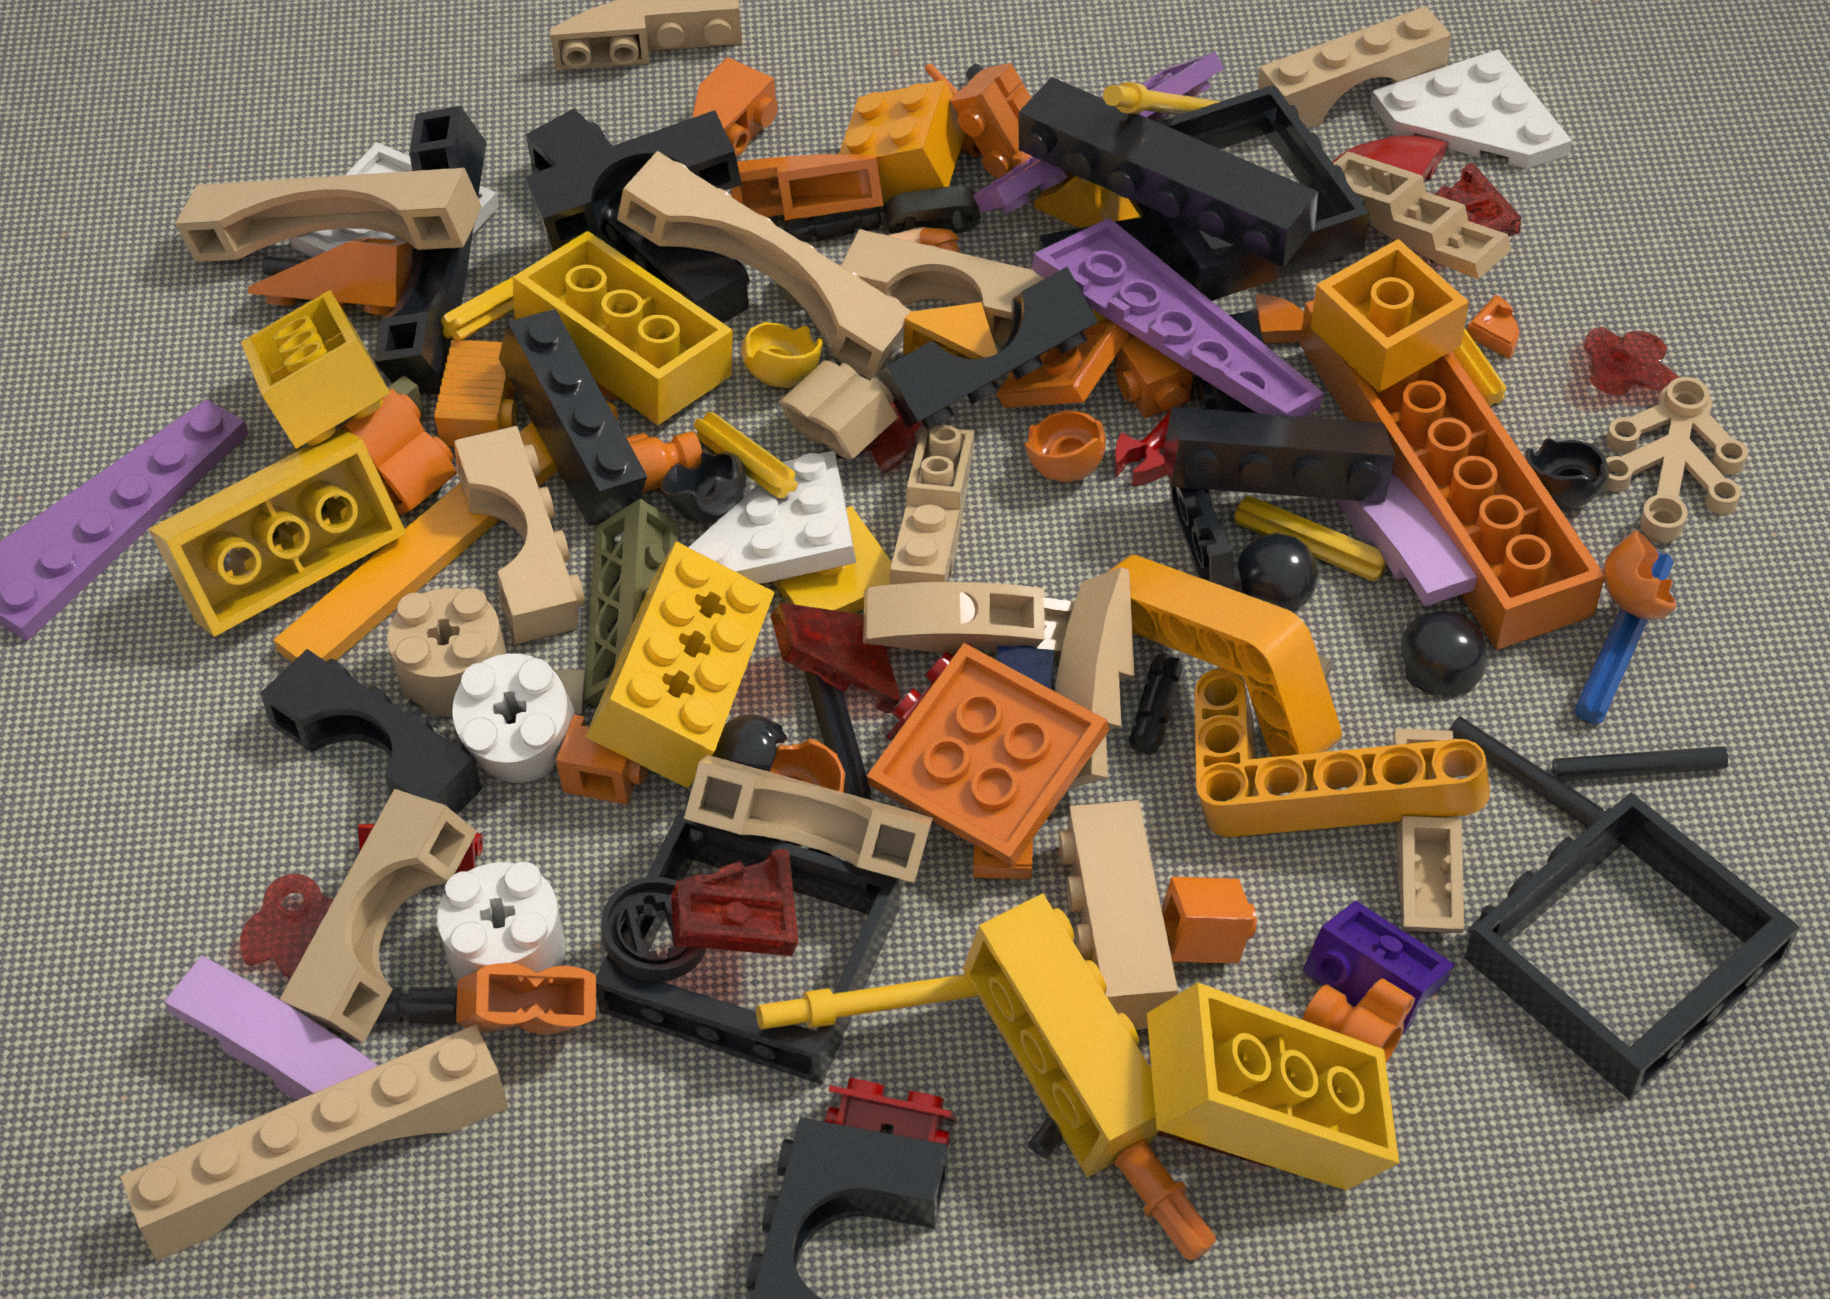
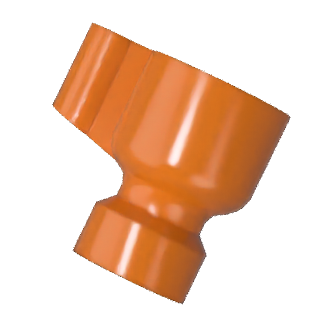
(659, 457)
(1374, 1020)

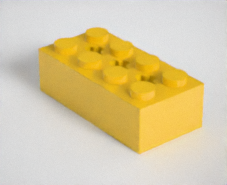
(628, 326)
(314, 371)
(309, 543)
(681, 665)
(1064, 1031)
(1270, 1087)

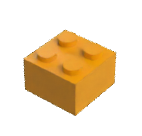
(910, 133)
(1389, 315)

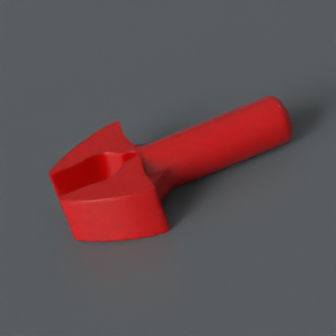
(1149, 448)

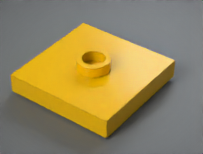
(842, 586)

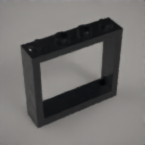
(1237, 121)
(1689, 868)
(729, 1026)

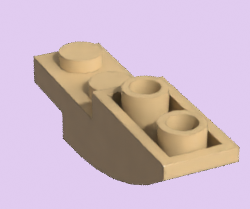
(628, 29)
(933, 506)
(948, 614)

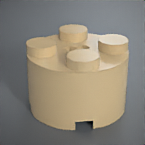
(437, 640)

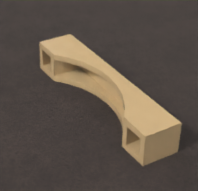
(685, 211)
(241, 217)
(213, 1181)

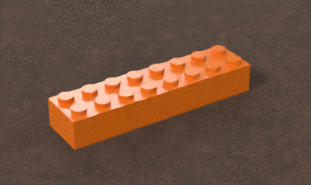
(1479, 490)

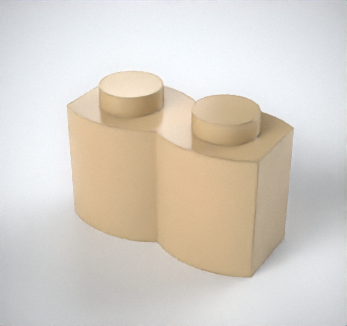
(839, 408)

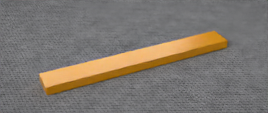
(397, 570)

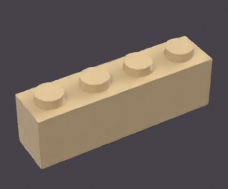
(1118, 906)

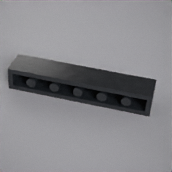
(1168, 171)
(699, 275)

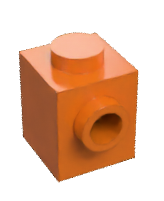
(1151, 378)
(1207, 919)

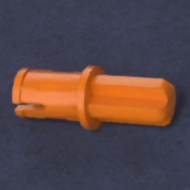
(1165, 1200)

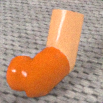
(936, 237)

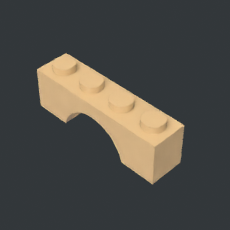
(1390, 49)
(928, 272)
(535, 585)
(807, 814)
(340, 973)

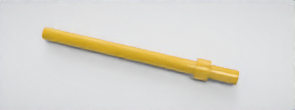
(1135, 98)
(822, 1007)

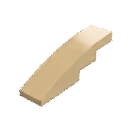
(1421, 219)
(1098, 656)
(1429, 860)

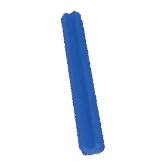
(1615, 657)

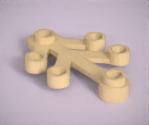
(1685, 406)

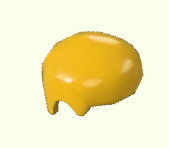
(780, 354)

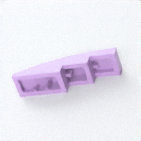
(1412, 543)
(263, 1031)

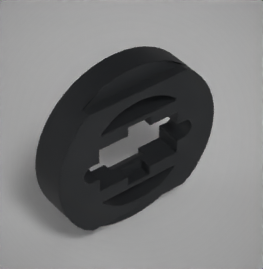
(640, 964)

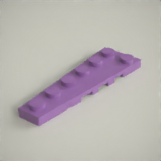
(1011, 189)
(1175, 318)
(89, 528)

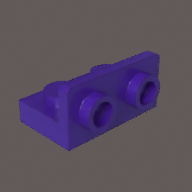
(1363, 947)

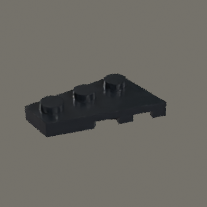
(1205, 537)

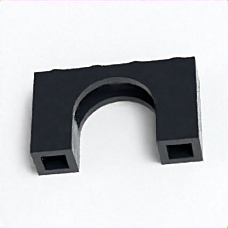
(840, 1175)

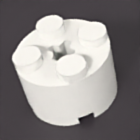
(492, 695)
(500, 917)

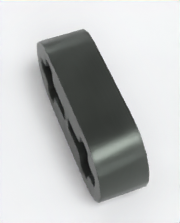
(933, 208)

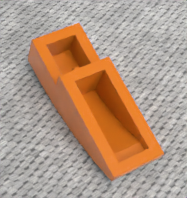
(809, 184)

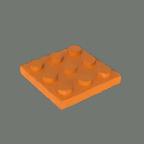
(988, 753)

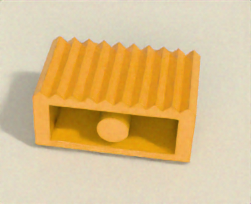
(474, 392)

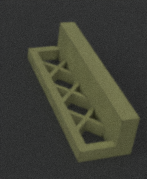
(637, 556)

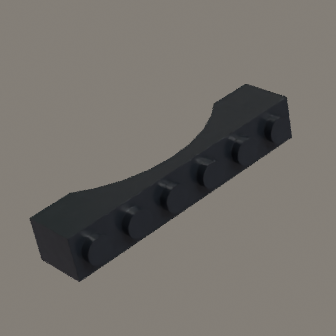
(412, 333)

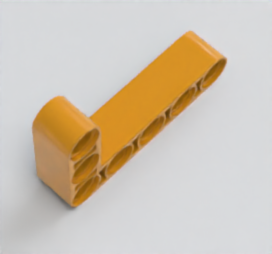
(1244, 637)
(1315, 777)

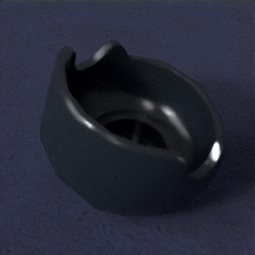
(1570, 471)
(706, 490)
(1278, 570)
(1443, 653)
(750, 741)

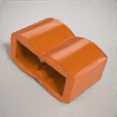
(402, 452)
(517, 996)

